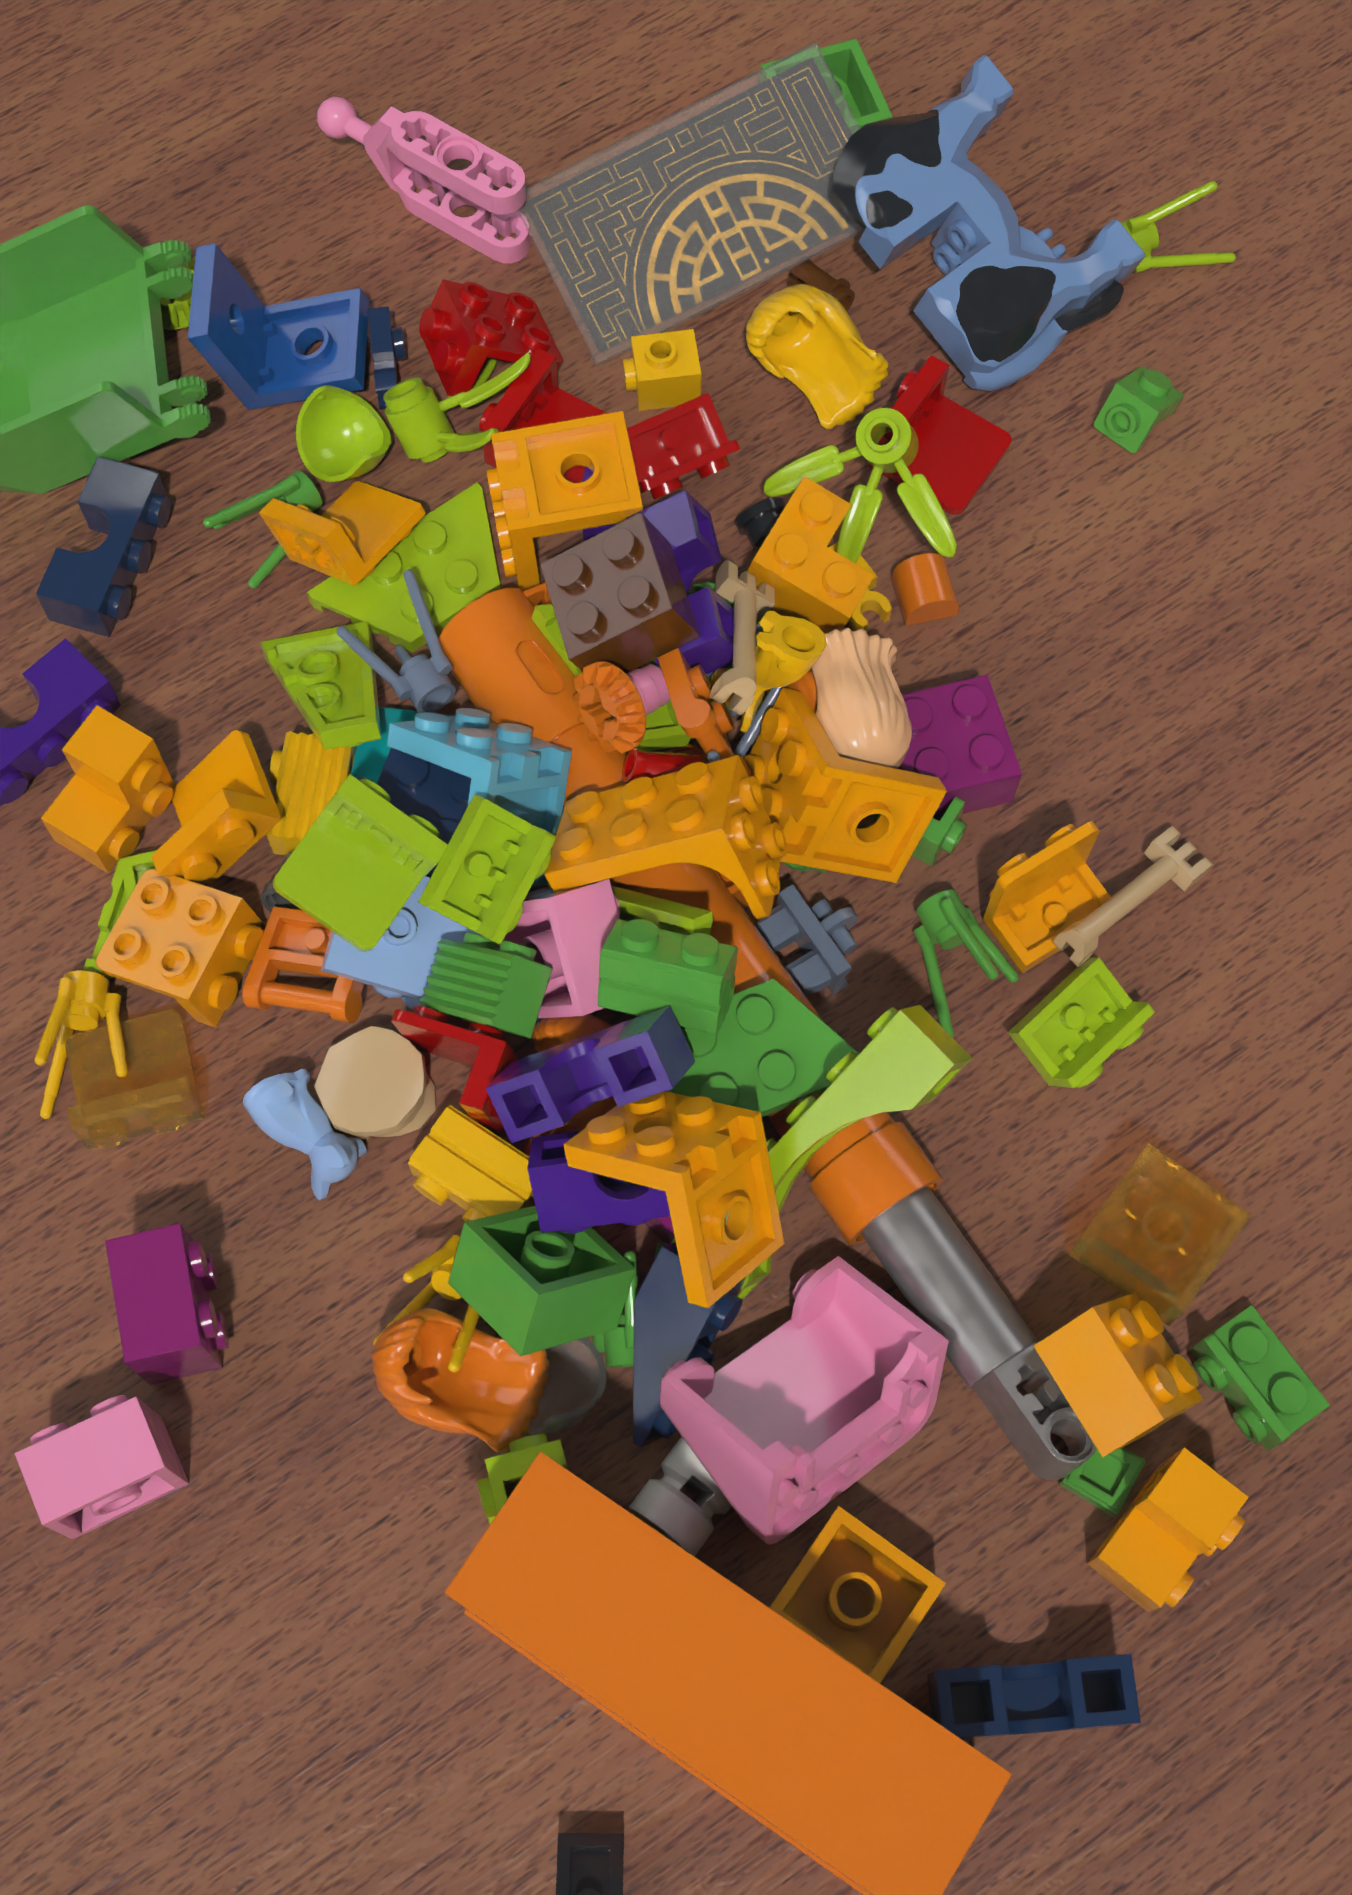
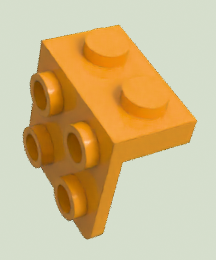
(221, 813)
(1044, 895)
(183, 943)

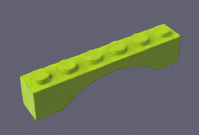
(895, 1072)

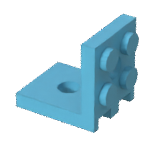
(501, 760)

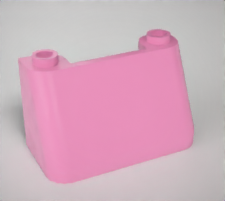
(810, 1400)

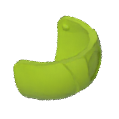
(340, 435)

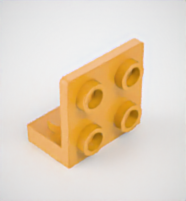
(348, 535)

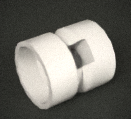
(671, 1511)

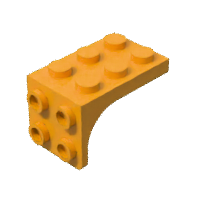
(689, 816)

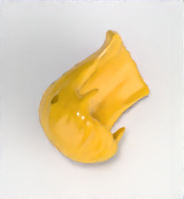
(818, 348)

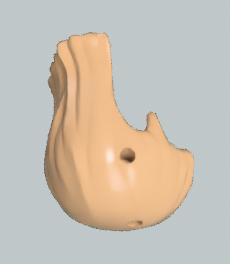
(861, 698)

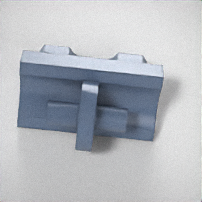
(822, 960)

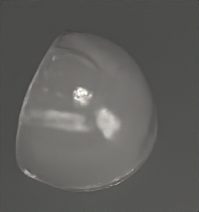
(573, 1388)

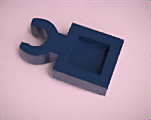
(386, 348)

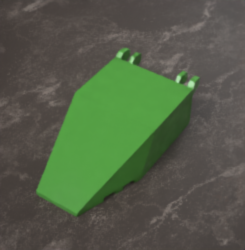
(87, 351)

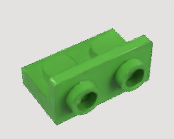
(1257, 1379)

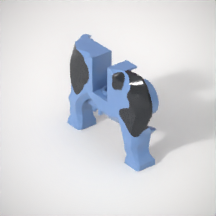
(1003, 286)

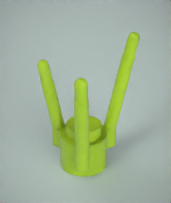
(1146, 234)

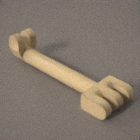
(747, 606)
(1167, 866)

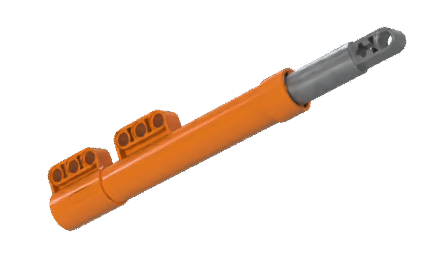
(869, 1174)

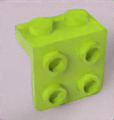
(359, 863)

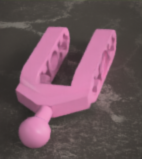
(413, 166)

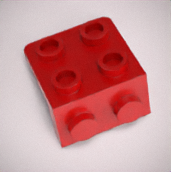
(477, 323)
(535, 401)
(954, 445)
(476, 1047)

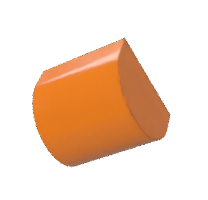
(924, 589)

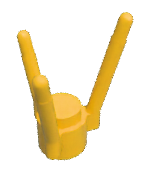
(79, 1006)
(441, 1265)

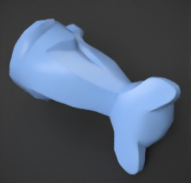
(293, 1118)

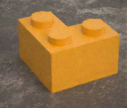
(806, 573)
(113, 792)
(1170, 1522)

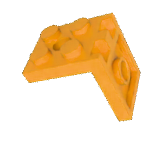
(536, 499)
(825, 797)
(709, 1164)

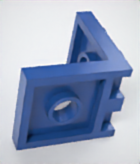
(263, 347)

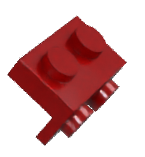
(677, 444)

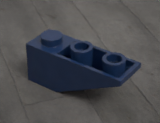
(666, 1333)

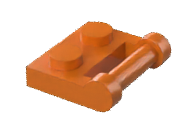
(693, 707)
(298, 944)

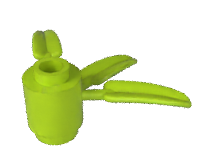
(421, 418)
(866, 500)

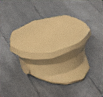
(375, 1085)

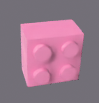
(569, 937)
(100, 1466)

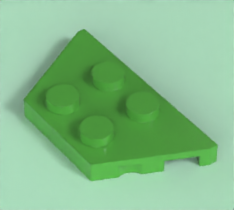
(765, 1054)

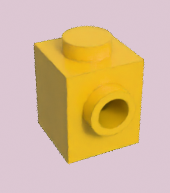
(663, 369)

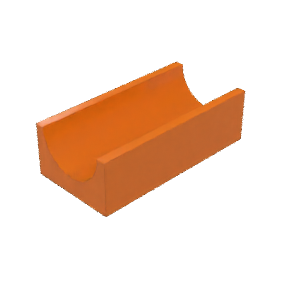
(727, 1687)

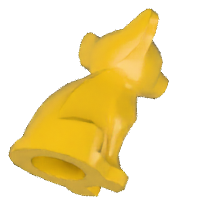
(783, 656)

